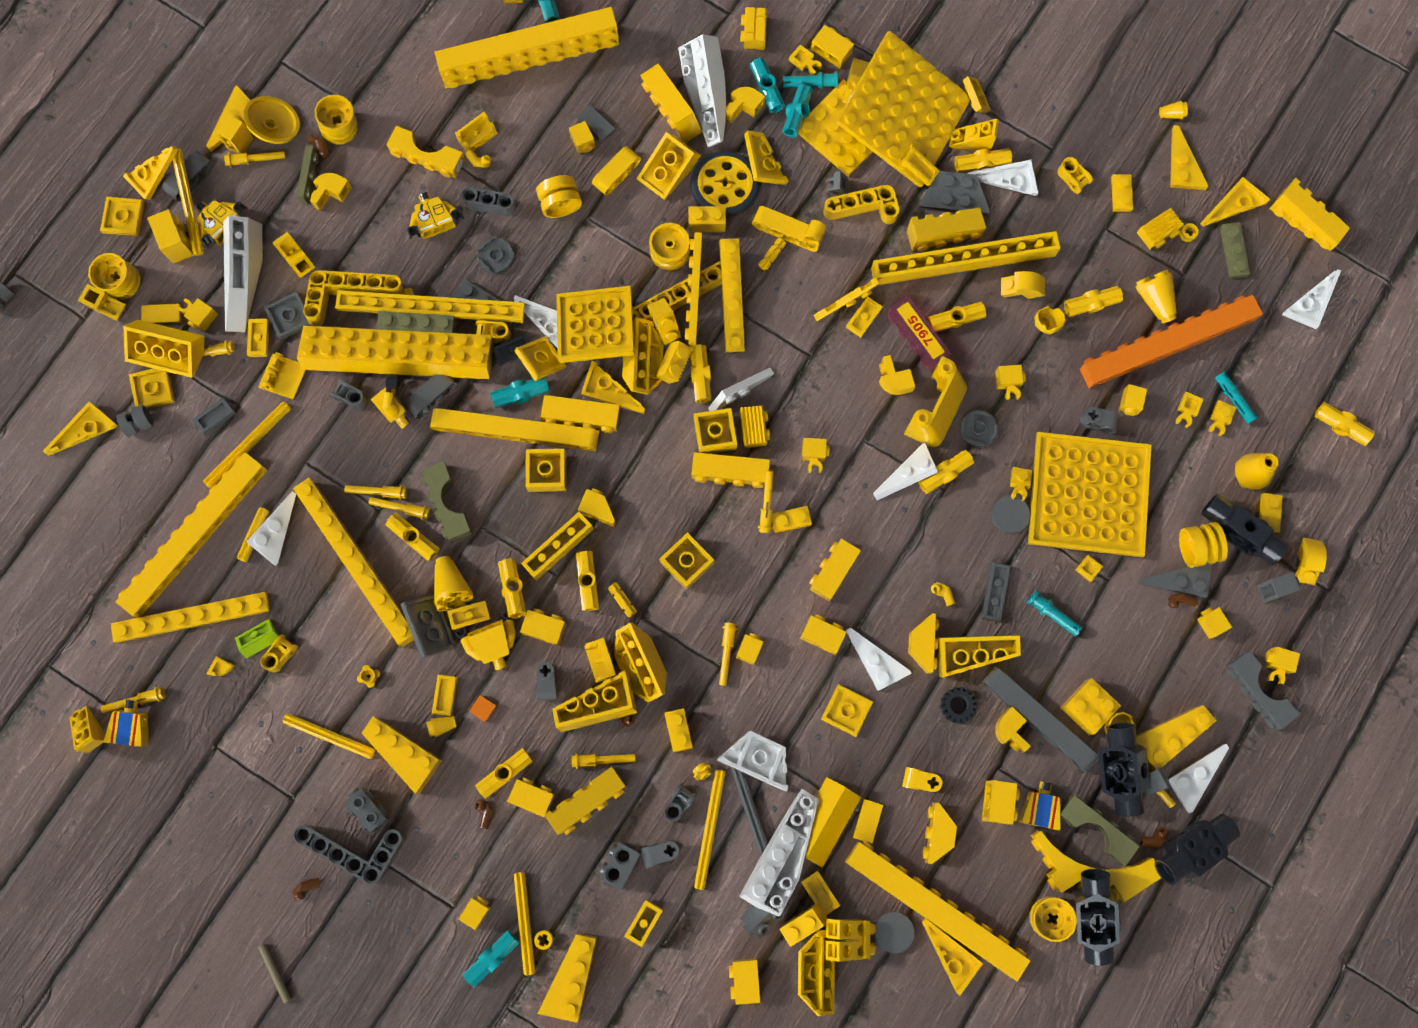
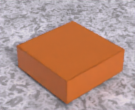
(482, 708)

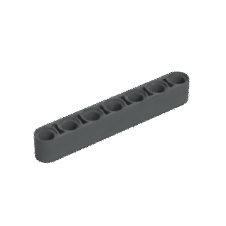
(1041, 719)

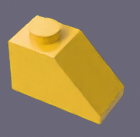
(596, 507)

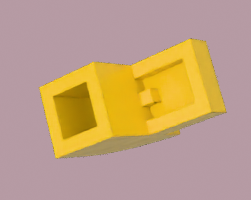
(744, 99)
(329, 185)
(293, 254)
(1023, 283)
(102, 302)
(895, 382)
(1312, 560)
(1007, 728)

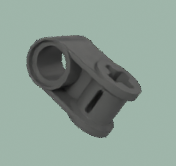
(347, 393)
(1102, 420)
(546, 686)
(680, 802)
(656, 854)

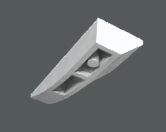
(705, 85)
(241, 269)
(783, 858)

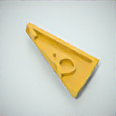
(234, 107)
(1184, 168)
(149, 174)
(1238, 200)
(848, 300)
(603, 388)
(84, 426)
(957, 961)

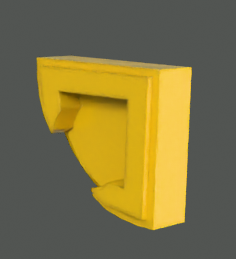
(219, 667)

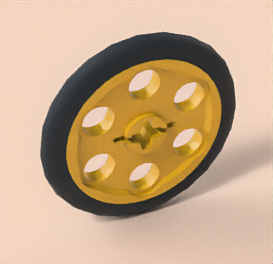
(714, 162)

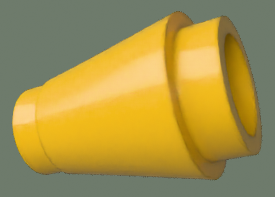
(1175, 110)
(441, 725)

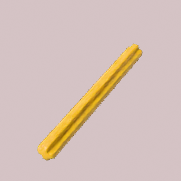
(187, 203)
(248, 443)
(709, 830)

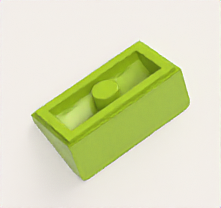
(256, 638)

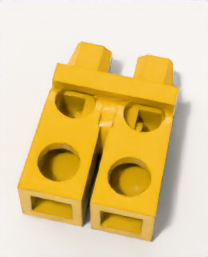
(856, 942)

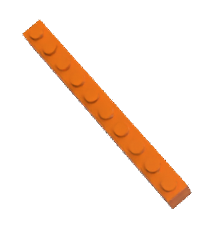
(1171, 341)

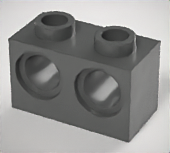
(1279, 587)
(624, 868)

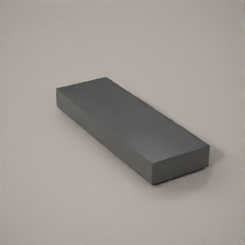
(996, 592)

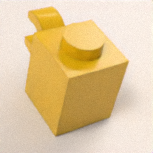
(198, 314)
(1011, 379)
(815, 451)
(1282, 662)

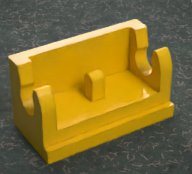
(476, 133)
(600, 660)

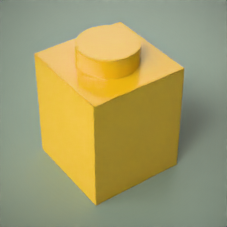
(582, 137)
(1132, 400)
(1213, 622)
(750, 648)
(475, 912)

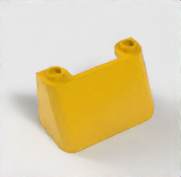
(932, 426)

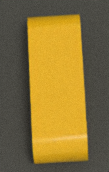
(616, 170)

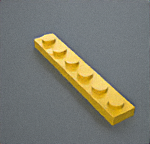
(732, 295)
(693, 296)

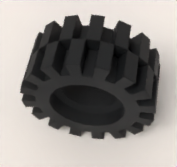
(970, 702)

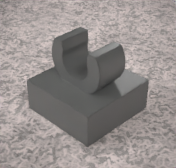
(839, 182)

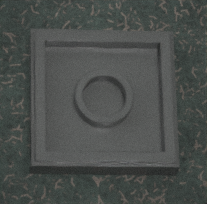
(287, 315)

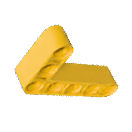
(347, 283)

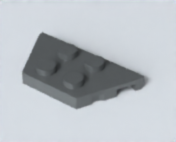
(955, 193)

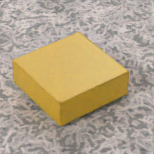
(1089, 568)

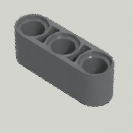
(196, 167)
(482, 195)
(425, 397)

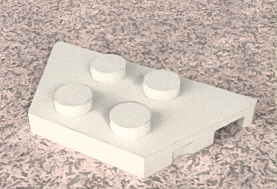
(759, 759)

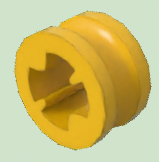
(1192, 229)
(537, 941)

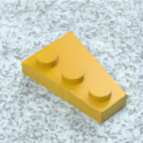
(762, 161)

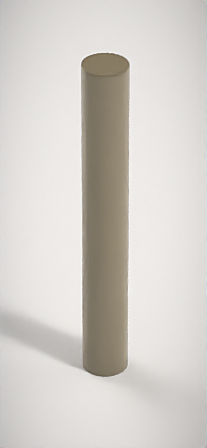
(274, 973)

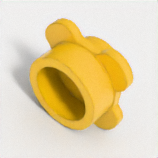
(362, 677)
(702, 771)

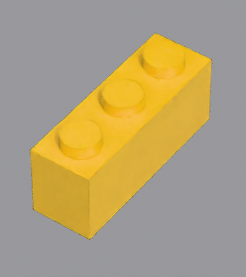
(834, 569)

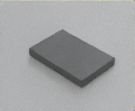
(428, 626)

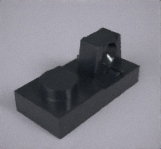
(506, 351)

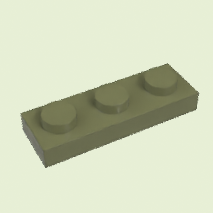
(307, 174)
(1234, 250)

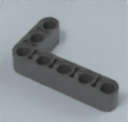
(350, 855)

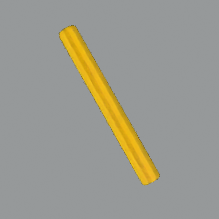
(329, 736)
(524, 923)

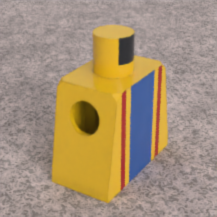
(128, 726)
(1041, 808)

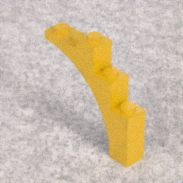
(1067, 872)

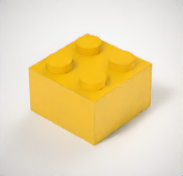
(171, 236)
(715, 431)
(545, 470)
(686, 561)
(1090, 706)
(1000, 802)

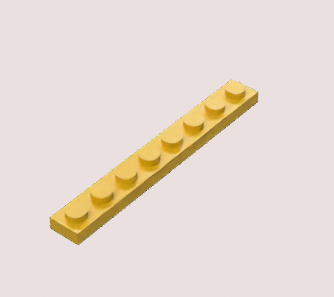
(190, 617)

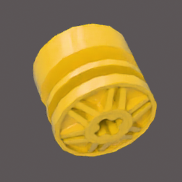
(336, 119)
(114, 276)
(1203, 544)
(1064, 921)

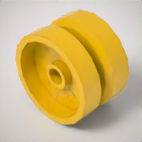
(559, 196)
(669, 246)

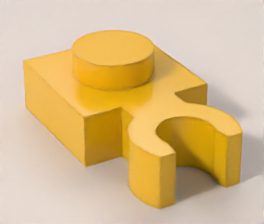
(804, 59)
(1189, 407)
(1222, 416)
(1020, 481)

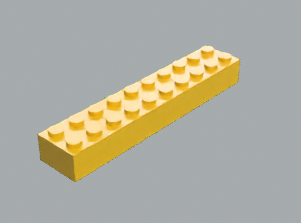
(527, 48)
(395, 352)

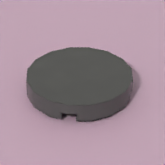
(496, 255)
(978, 428)
(1010, 515)
(894, 932)

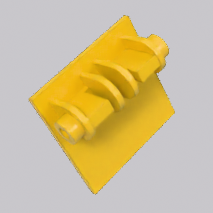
(282, 376)

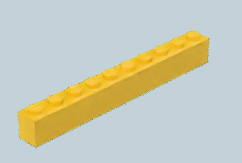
(966, 258)
(191, 535)
(355, 561)
(938, 911)

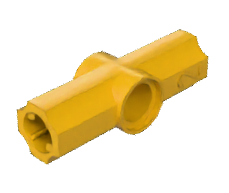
(982, 160)
(1093, 301)
(967, 314)
(700, 374)
(1344, 423)
(947, 471)
(420, 544)
(588, 593)
(513, 599)
(493, 781)

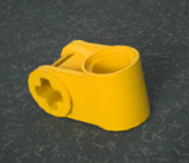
(1073, 177)
(492, 328)
(279, 653)
(918, 779)

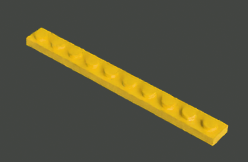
(459, 307)

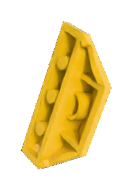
(641, 368)
(640, 659)
(816, 975)

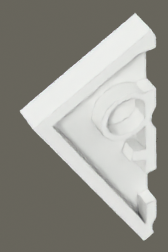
(1012, 176)
(1313, 304)
(542, 317)
(739, 390)
(915, 468)
(271, 534)
(879, 665)
(1193, 780)

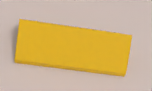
(832, 814)

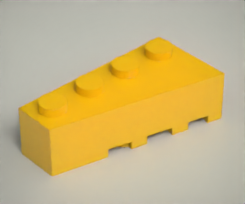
(670, 103)
(1309, 216)
(945, 229)
(967, 653)
(599, 704)
(1173, 735)
(405, 756)
(586, 801)
(570, 983)

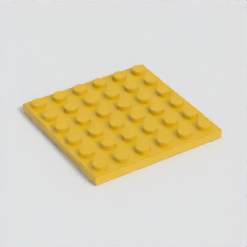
(903, 106)
(1090, 494)

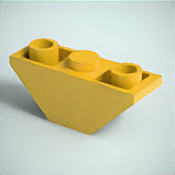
(975, 136)
(923, 643)
(86, 730)
(940, 834)

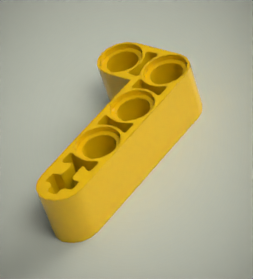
(879, 203)
(789, 229)

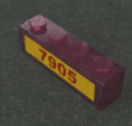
(918, 332)

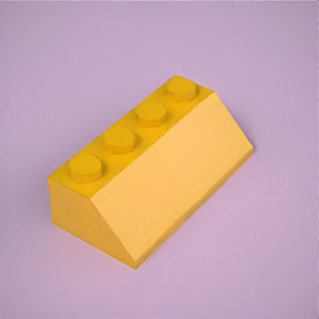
(163, 348)

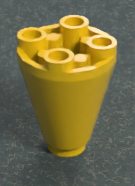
(1159, 295)
(1256, 470)
(449, 586)

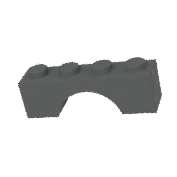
(1245, 671)

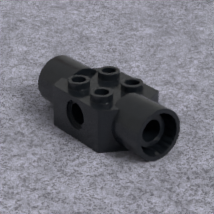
(1245, 530)
(1124, 769)
(1196, 849)
(1097, 917)

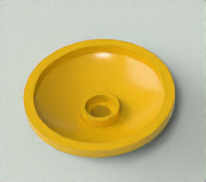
(271, 119)

